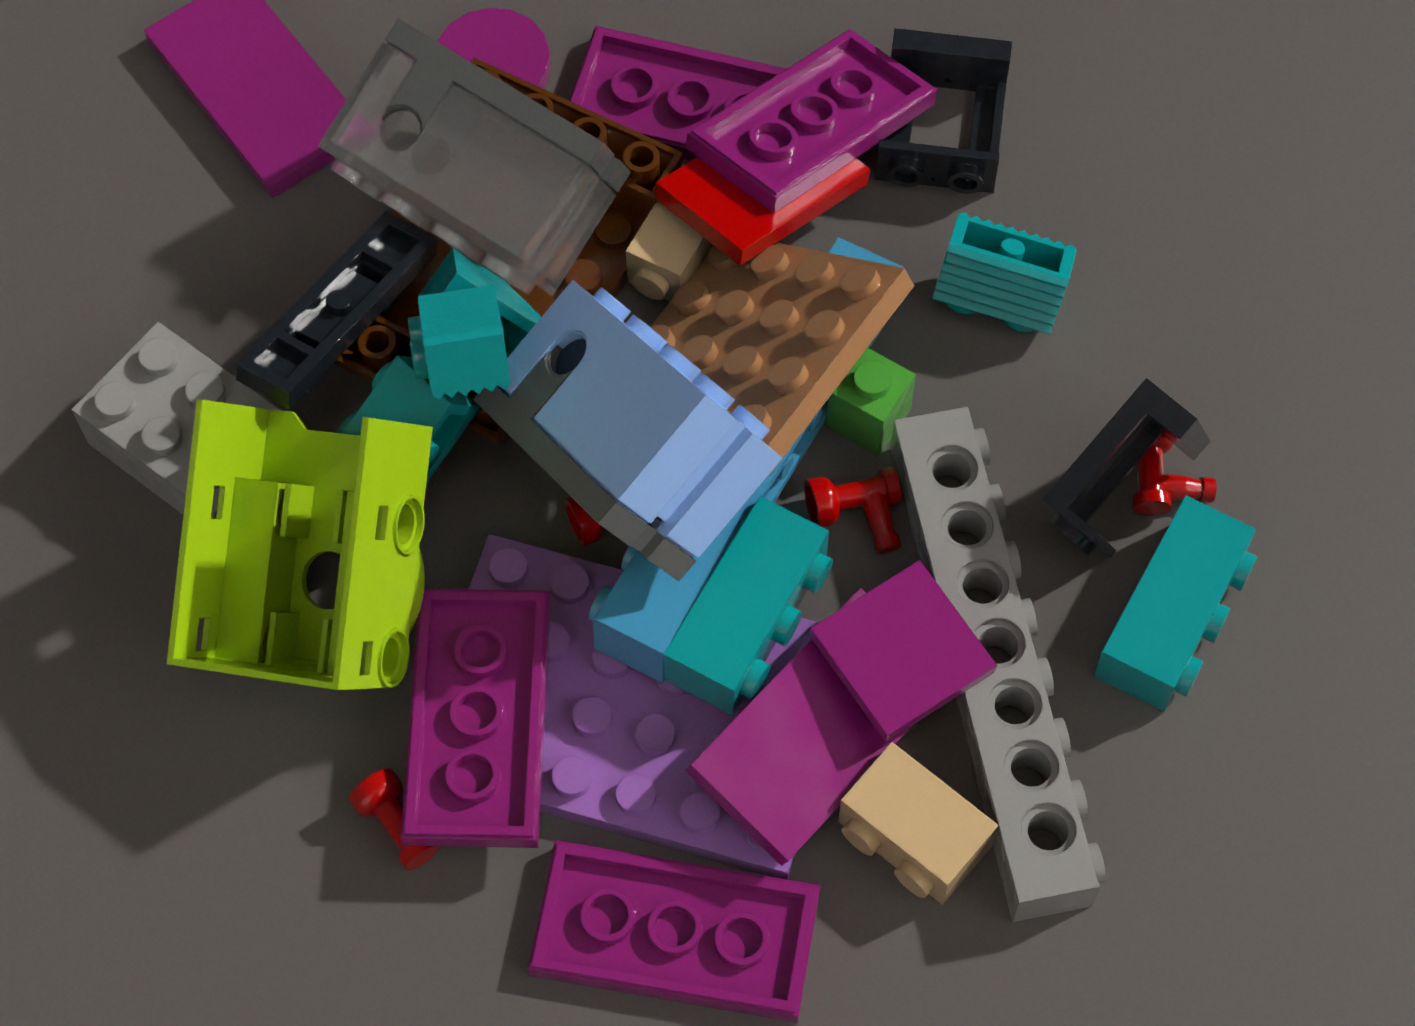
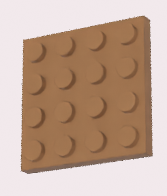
(781, 328)

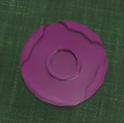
(503, 41)

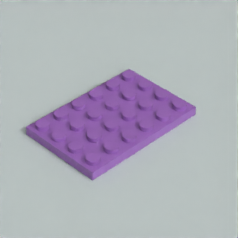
(617, 735)

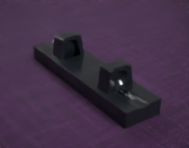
(336, 310)

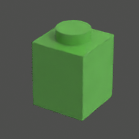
(870, 401)

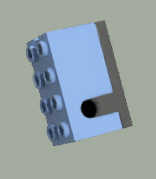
(630, 428)

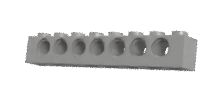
(1033, 878)

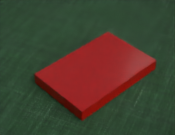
(739, 222)

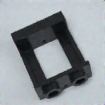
(952, 64)
(1114, 455)

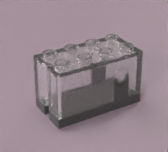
(473, 160)

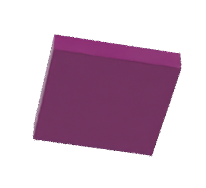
(902, 650)

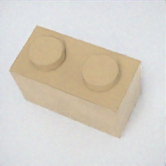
(915, 825)

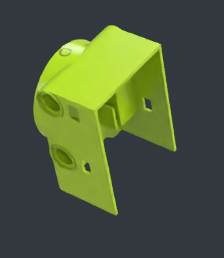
(279, 508)

